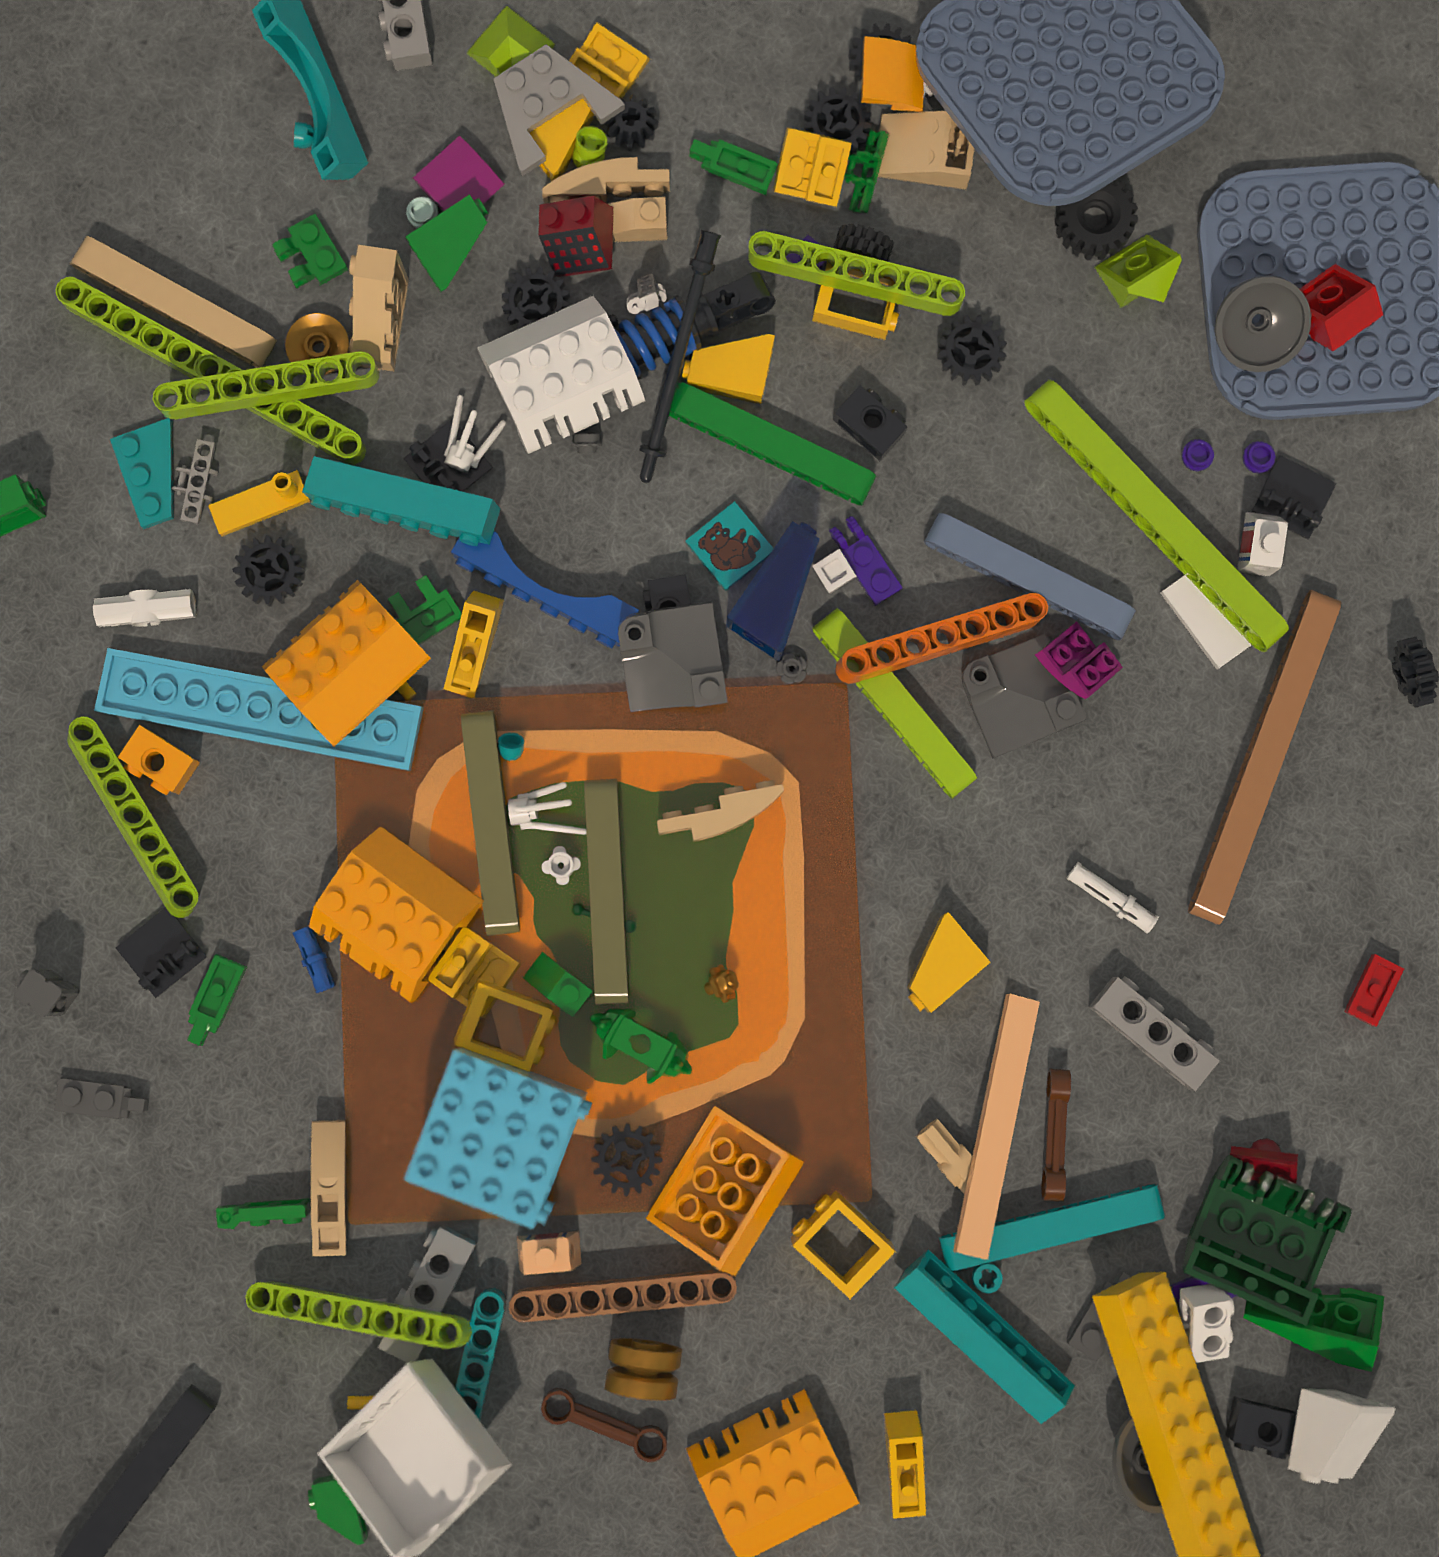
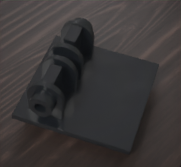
(428, 462)
(1295, 496)
(161, 952)

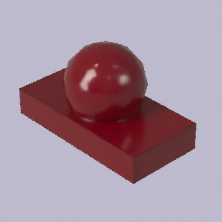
(1267, 1156)

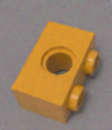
(144, 747)

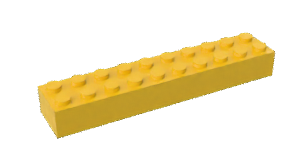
(1173, 1418)

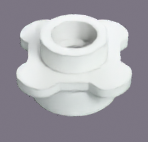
(570, 865)

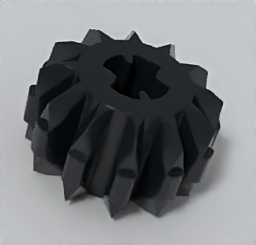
(642, 128)

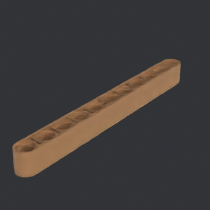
(1265, 758)

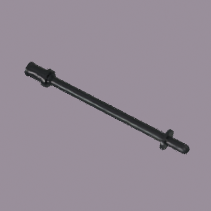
(702, 266)

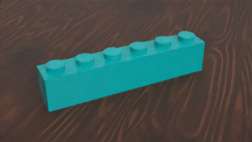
(402, 501)
(985, 1337)

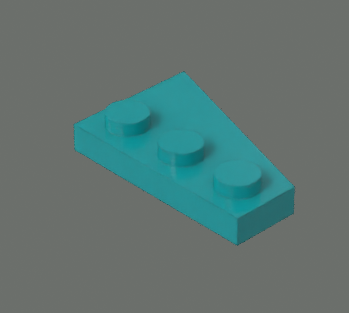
(147, 470)

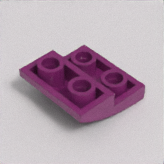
(457, 174)
(1078, 662)

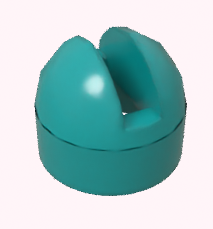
(303, 135)
(510, 746)

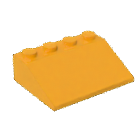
(724, 1191)

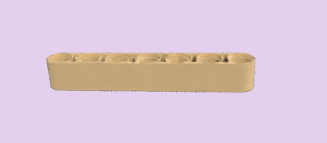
(173, 301)

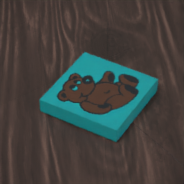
(729, 546)

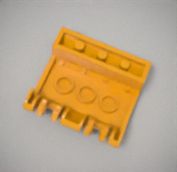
(346, 663)
(393, 911)
(773, 1478)

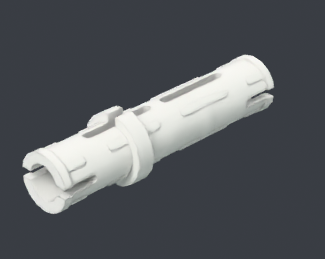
(1113, 898)

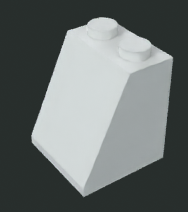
(1335, 1433)

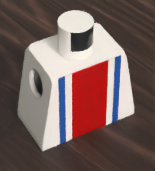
(1262, 544)

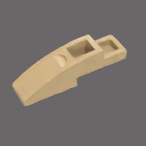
(611, 175)
(735, 810)
(328, 1188)

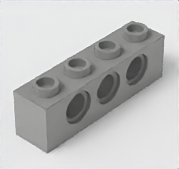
(410, 50)
(1200, 1058)
(457, 1250)

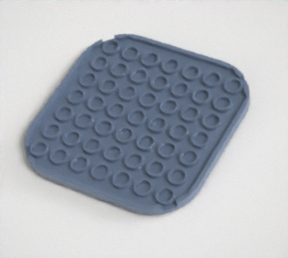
(1068, 88)
(1296, 225)

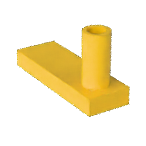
(259, 503)

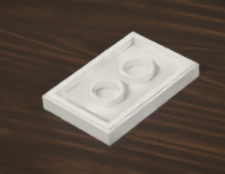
(1205, 622)

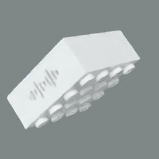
(414, 1459)

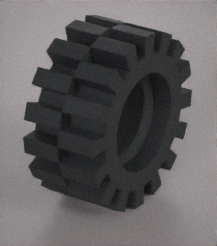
(864, 242)

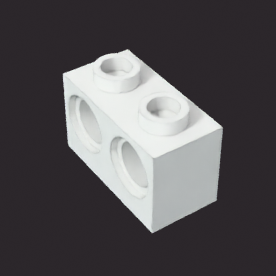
(1206, 1321)

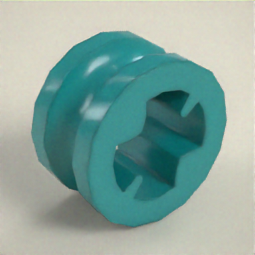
(997, 1280)

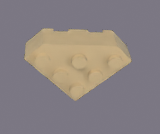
(377, 304)

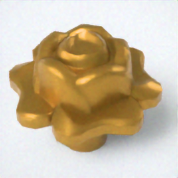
(722, 983)

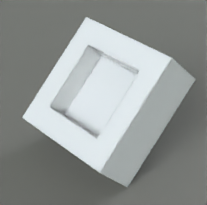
(834, 571)

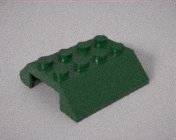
(1262, 1239)

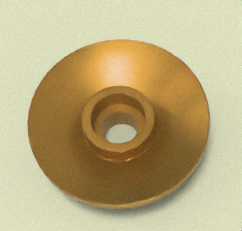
(312, 330)

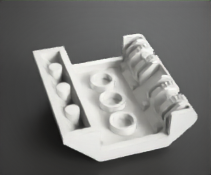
(560, 371)

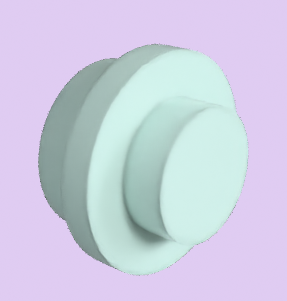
(421, 211)

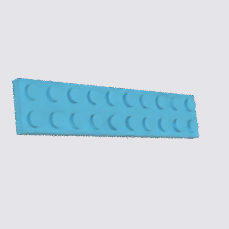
(246, 709)

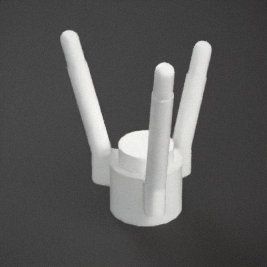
(461, 455)
(524, 810)

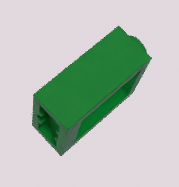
(19, 504)

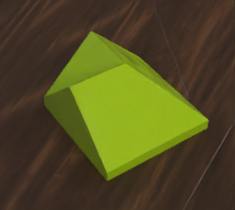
(507, 42)
(1140, 270)

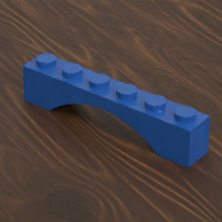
(595, 614)

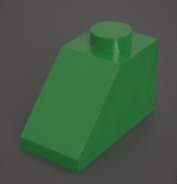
(558, 984)
(336, 1509)

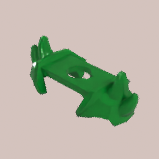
(664, 1056)

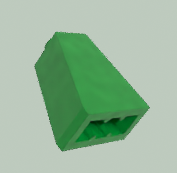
(448, 239)

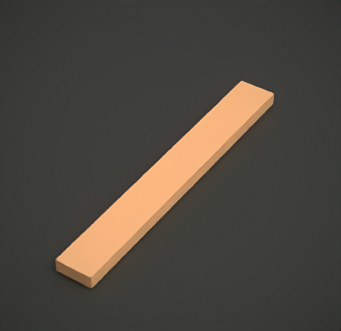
(996, 1127)

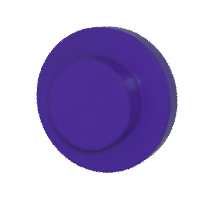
(1197, 455)
(1258, 457)

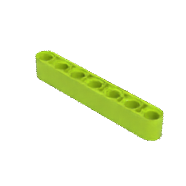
(867, 285)
(253, 378)
(899, 709)
(131, 801)
(343, 1314)

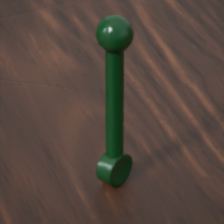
(578, 910)

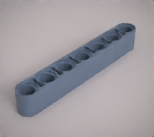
(1029, 574)

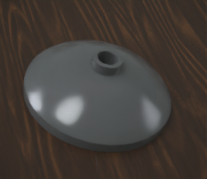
(1276, 336)
(1132, 1470)

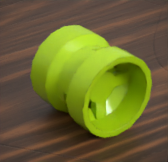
(589, 146)

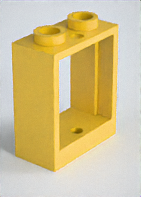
(853, 324)
(474, 1010)
(865, 1266)

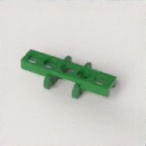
(869, 183)

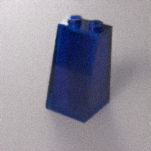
(773, 596)

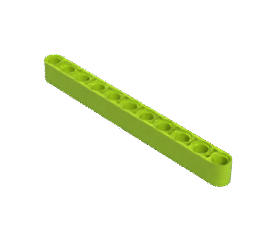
(197, 364)
(1156, 516)

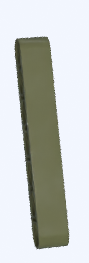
(490, 823)
(606, 891)

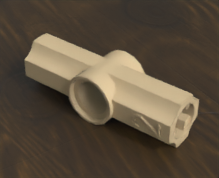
(951, 1157)

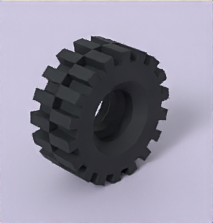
(1101, 242)

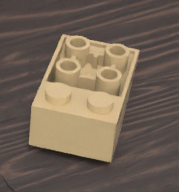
(926, 149)

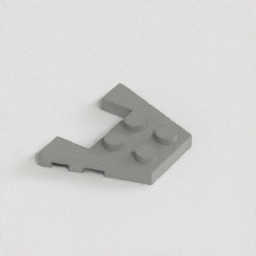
(539, 91)

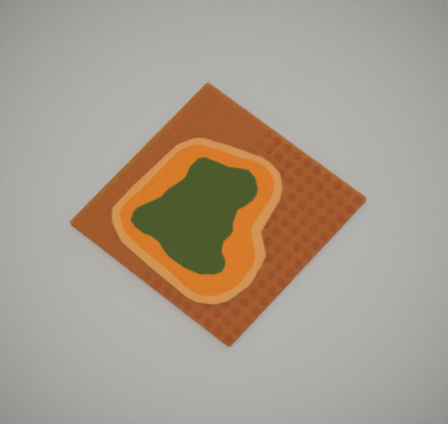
(759, 900)

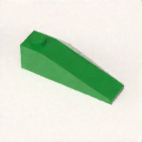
(1340, 1326)

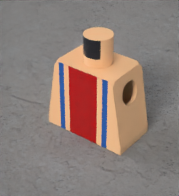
(549, 1252)

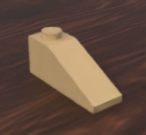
(639, 219)

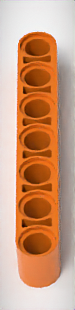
(954, 629)

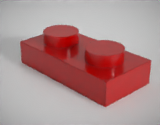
(1374, 990)

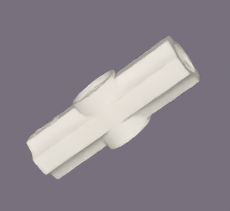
(144, 607)

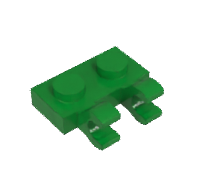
(317, 249)
(428, 618)

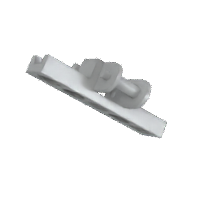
(646, 296)
(195, 471)

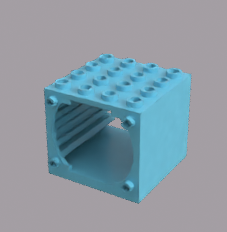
(497, 1137)

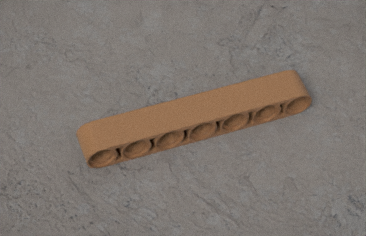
(608, 1303)

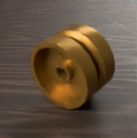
(643, 1369)

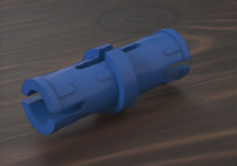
(314, 959)

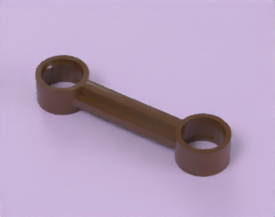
(1053, 1174)
(604, 1425)

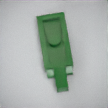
(735, 164)
(214, 997)
(261, 1212)

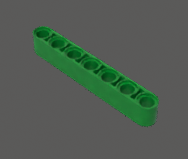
(772, 443)

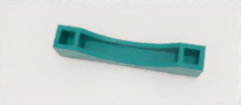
(335, 142)

